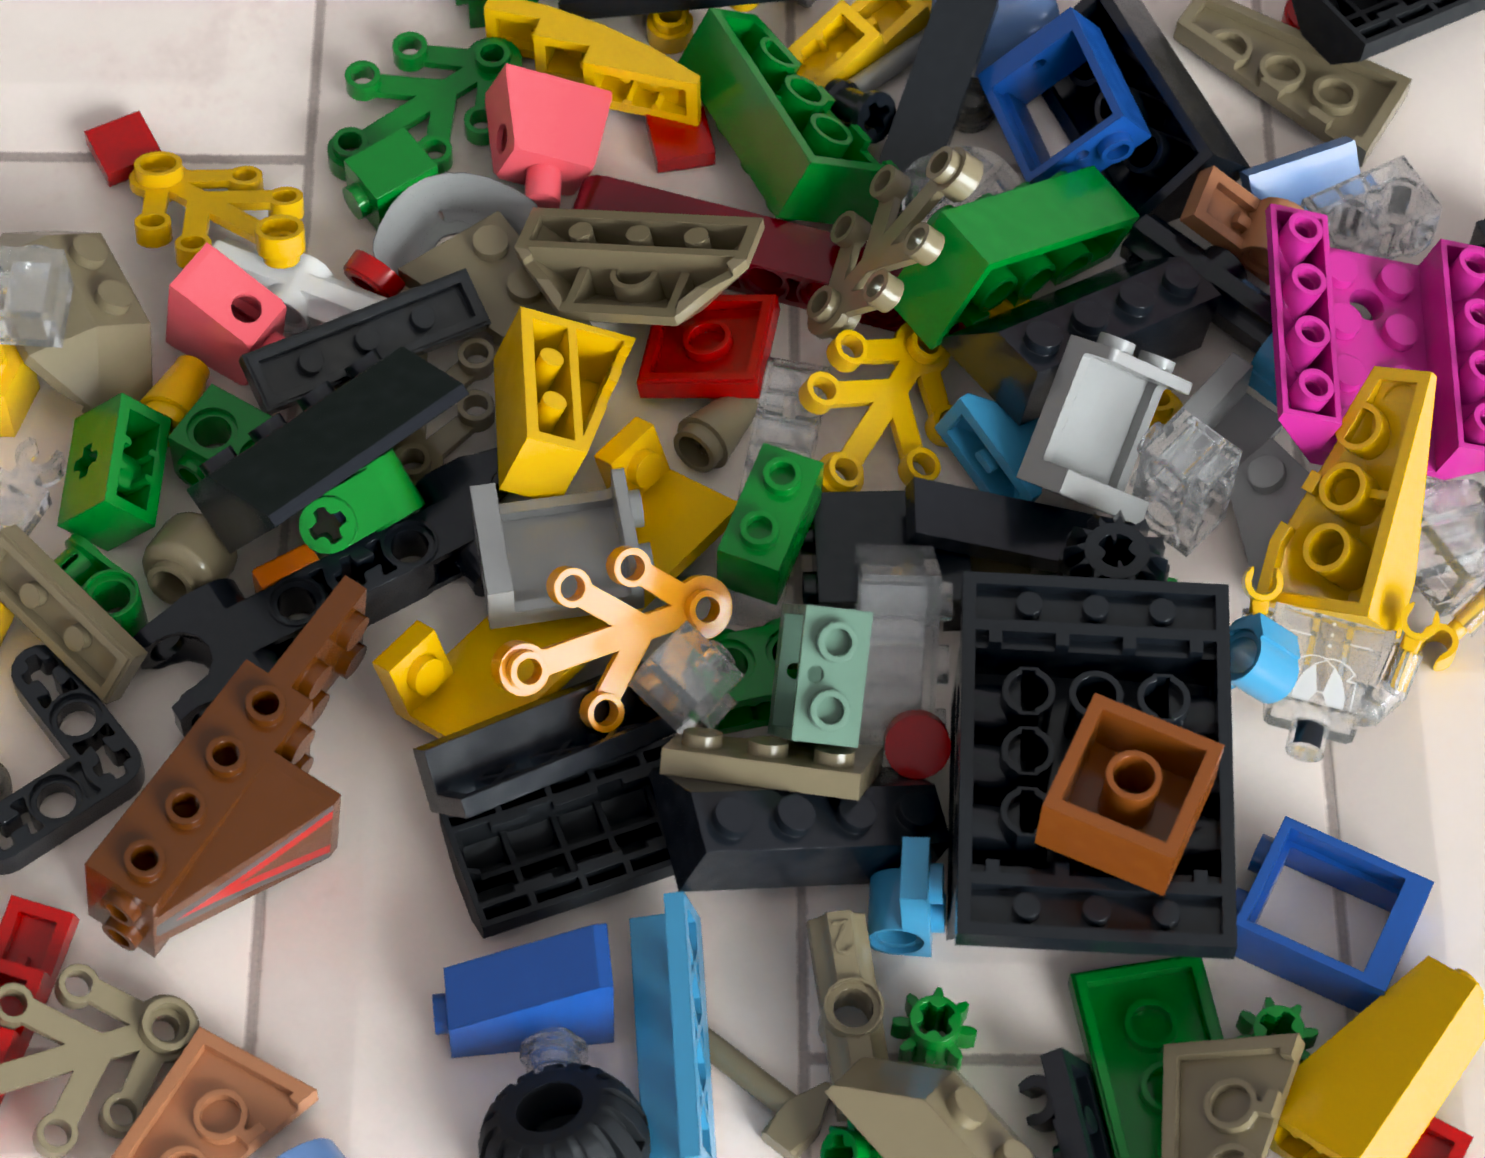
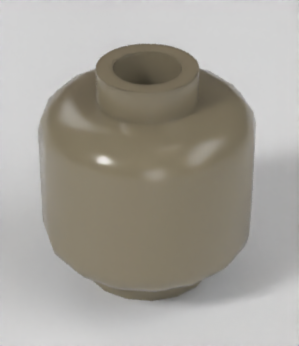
(185, 557)

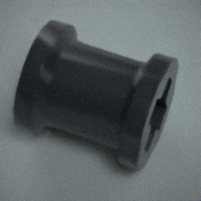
(870, 110)

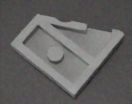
(1263, 496)

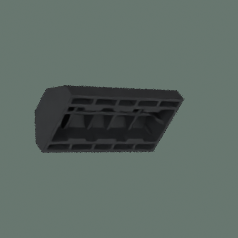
(1363, 28)
(561, 844)

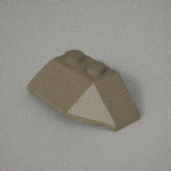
(634, 262)
(106, 327)
(922, 1112)

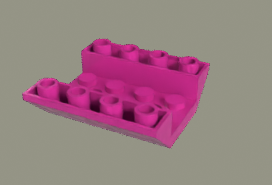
(1421, 321)

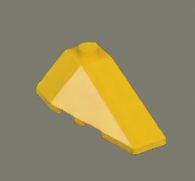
(1360, 522)

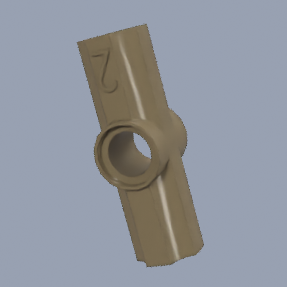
(846, 978)

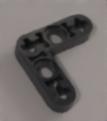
(77, 775)

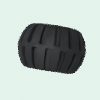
(565, 1115)

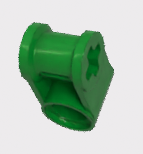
(369, 501)
(104, 582)

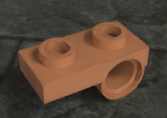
(1231, 218)

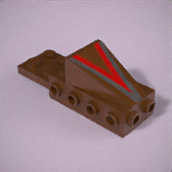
(234, 795)

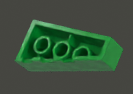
(780, 122)
(1012, 248)

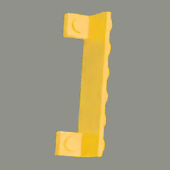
(457, 688)

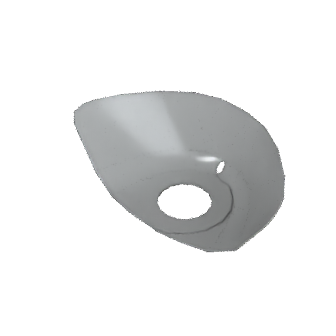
(464, 198)

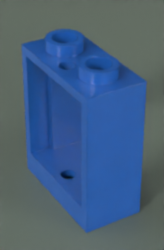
(1019, 79)
(1349, 871)

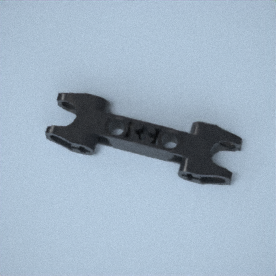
(225, 628)

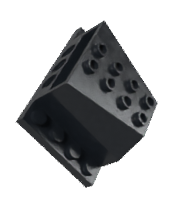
(1020, 690)

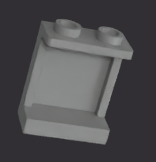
(1095, 422)
(531, 538)

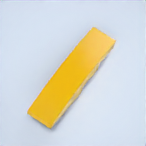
(856, 36)
(598, 56)

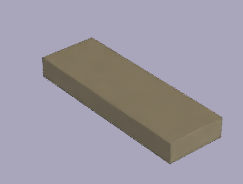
(66, 617)

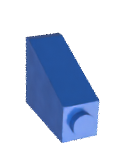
(532, 987)

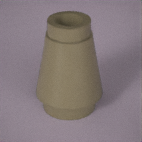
(714, 432)

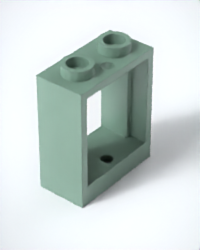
(830, 683)

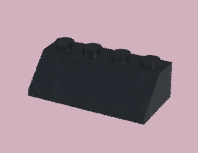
(1181, 121)
(1149, 302)
(322, 445)
(779, 839)

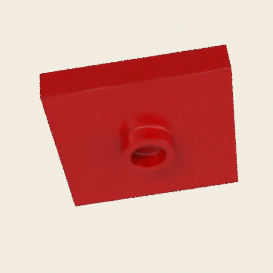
(713, 352)

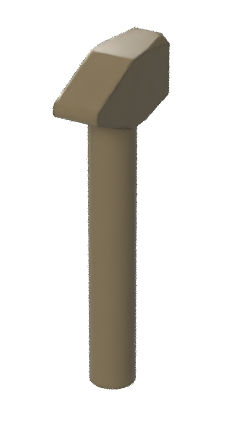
(796, 1117)

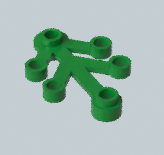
(424, 96)

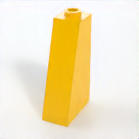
(1385, 1070)

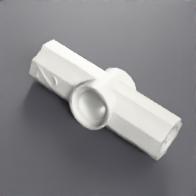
(306, 288)

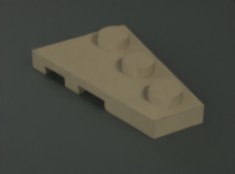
(493, 267)
(772, 763)
(1226, 1095)

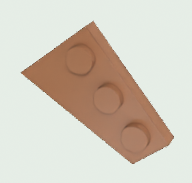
(216, 1105)

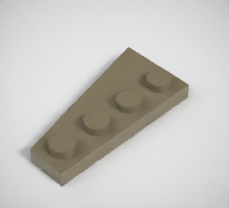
(1291, 75)

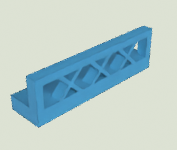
(673, 1030)

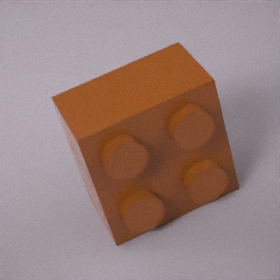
(1128, 794)

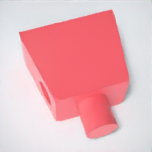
(544, 131)
(221, 313)

